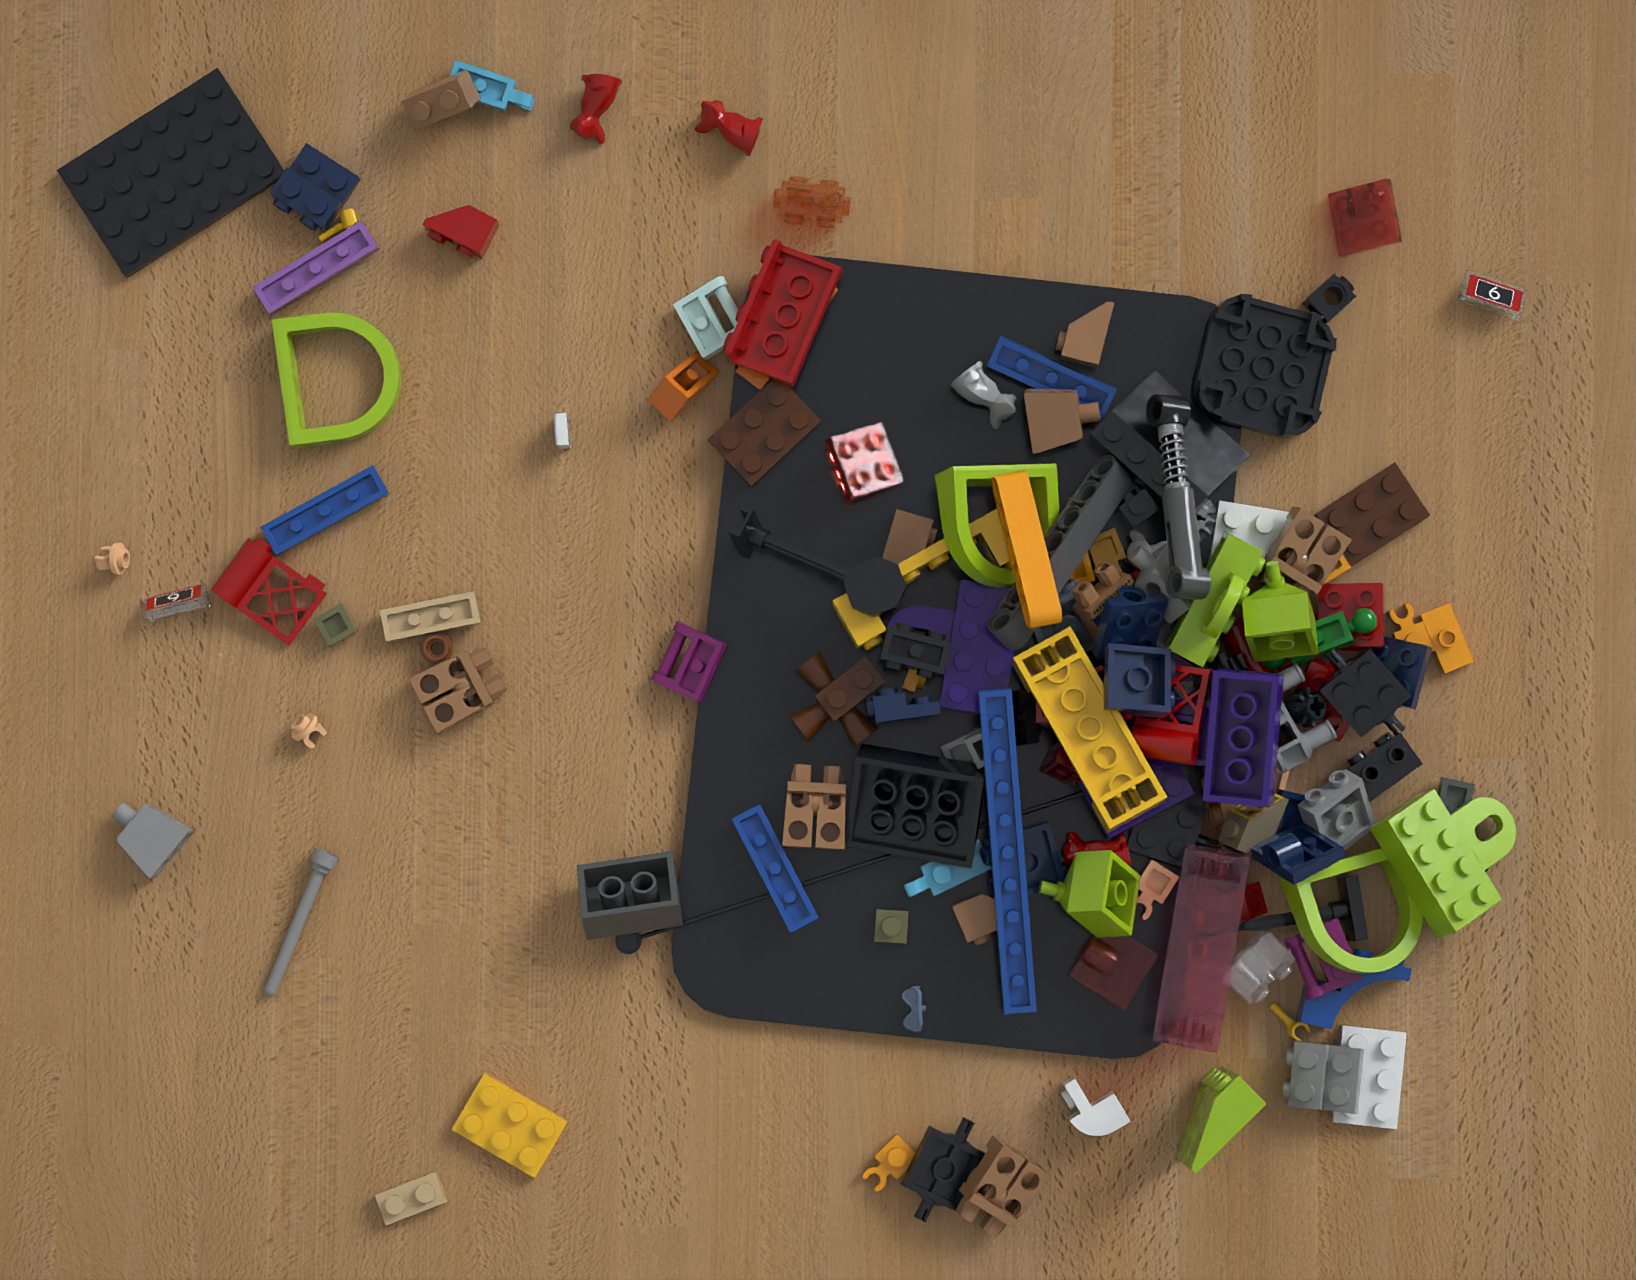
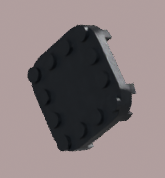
(1263, 366)

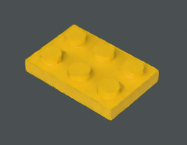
(509, 1125)

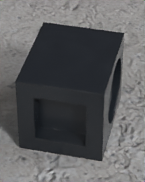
(1317, 303)

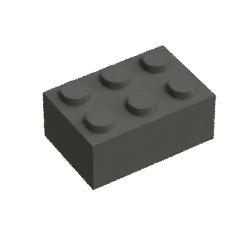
(629, 895)

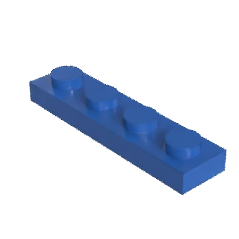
(1047, 373)
(325, 510)
(775, 869)

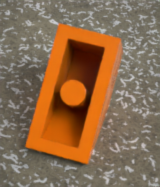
(683, 385)

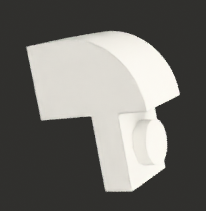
(1093, 1118)

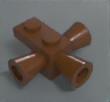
(838, 698)

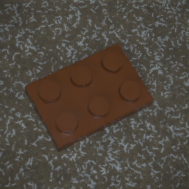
(764, 431)
(1375, 513)

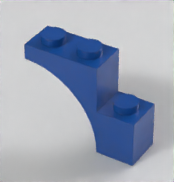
(1324, 1009)

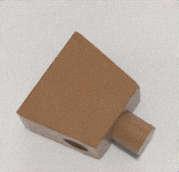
(1057, 417)

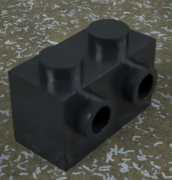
(906, 648)
(1382, 767)

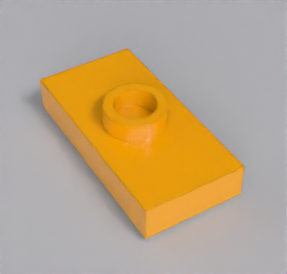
(1446, 638)

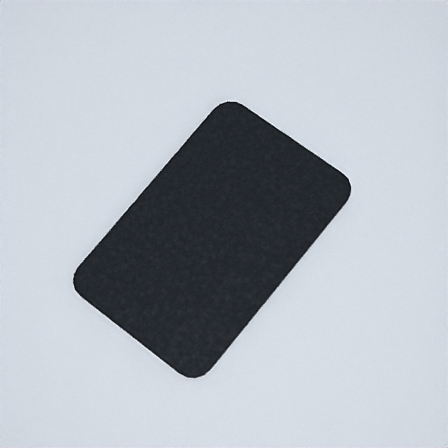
(890, 358)

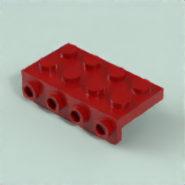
(781, 313)

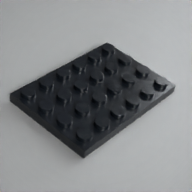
(171, 173)

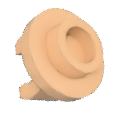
(113, 558)
(304, 726)

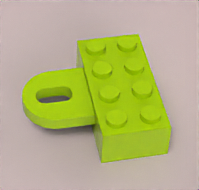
(1202, 624)
(1443, 858)

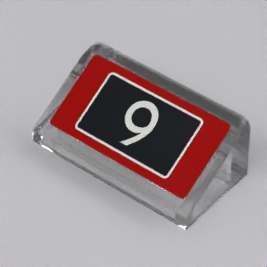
(1492, 295)
(175, 602)

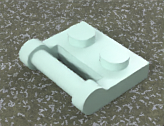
(701, 318)

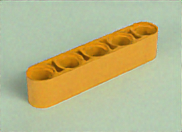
(1026, 549)

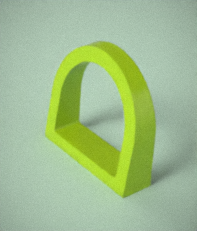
(284, 332)
(953, 507)
(1314, 933)

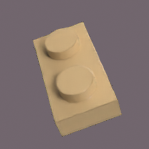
(411, 1198)

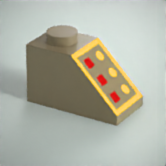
(1252, 824)

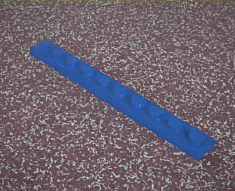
(1007, 850)

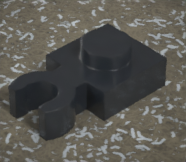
(1025, 724)

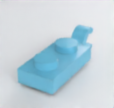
(495, 89)
(942, 876)

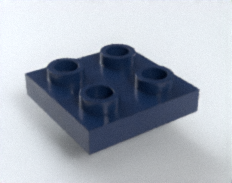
(1130, 619)
(1407, 663)
(1297, 853)

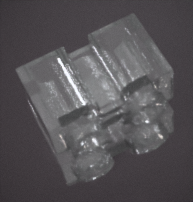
(1258, 965)

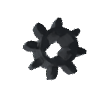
(1228, 660)
(1306, 707)

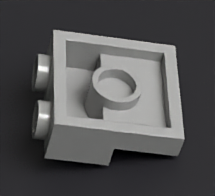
(1339, 808)
(1324, 1077)

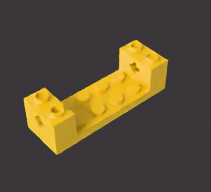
(868, 630)
(1092, 737)

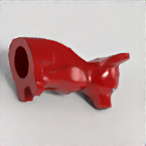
(597, 98)
(734, 127)
(1076, 844)

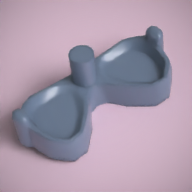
(913, 998)

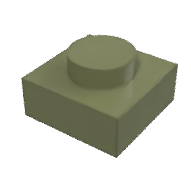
(335, 625)
(891, 926)

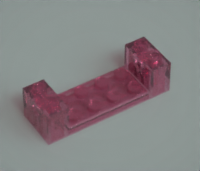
(1201, 948)

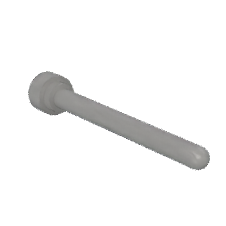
(321, 863)

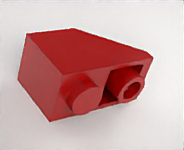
(464, 227)

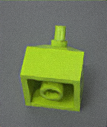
(1279, 620)
(1098, 893)

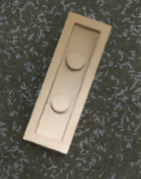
(430, 616)

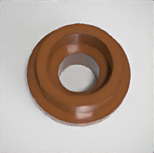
(426, 648)

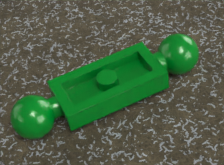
(1334, 632)

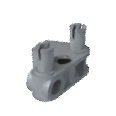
(1300, 744)

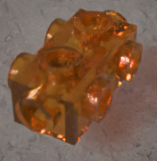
(820, 202)

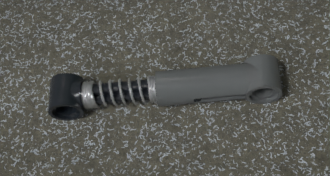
(1186, 575)

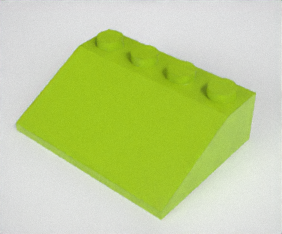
(1218, 1114)

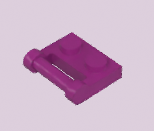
(697, 665)
(1335, 977)

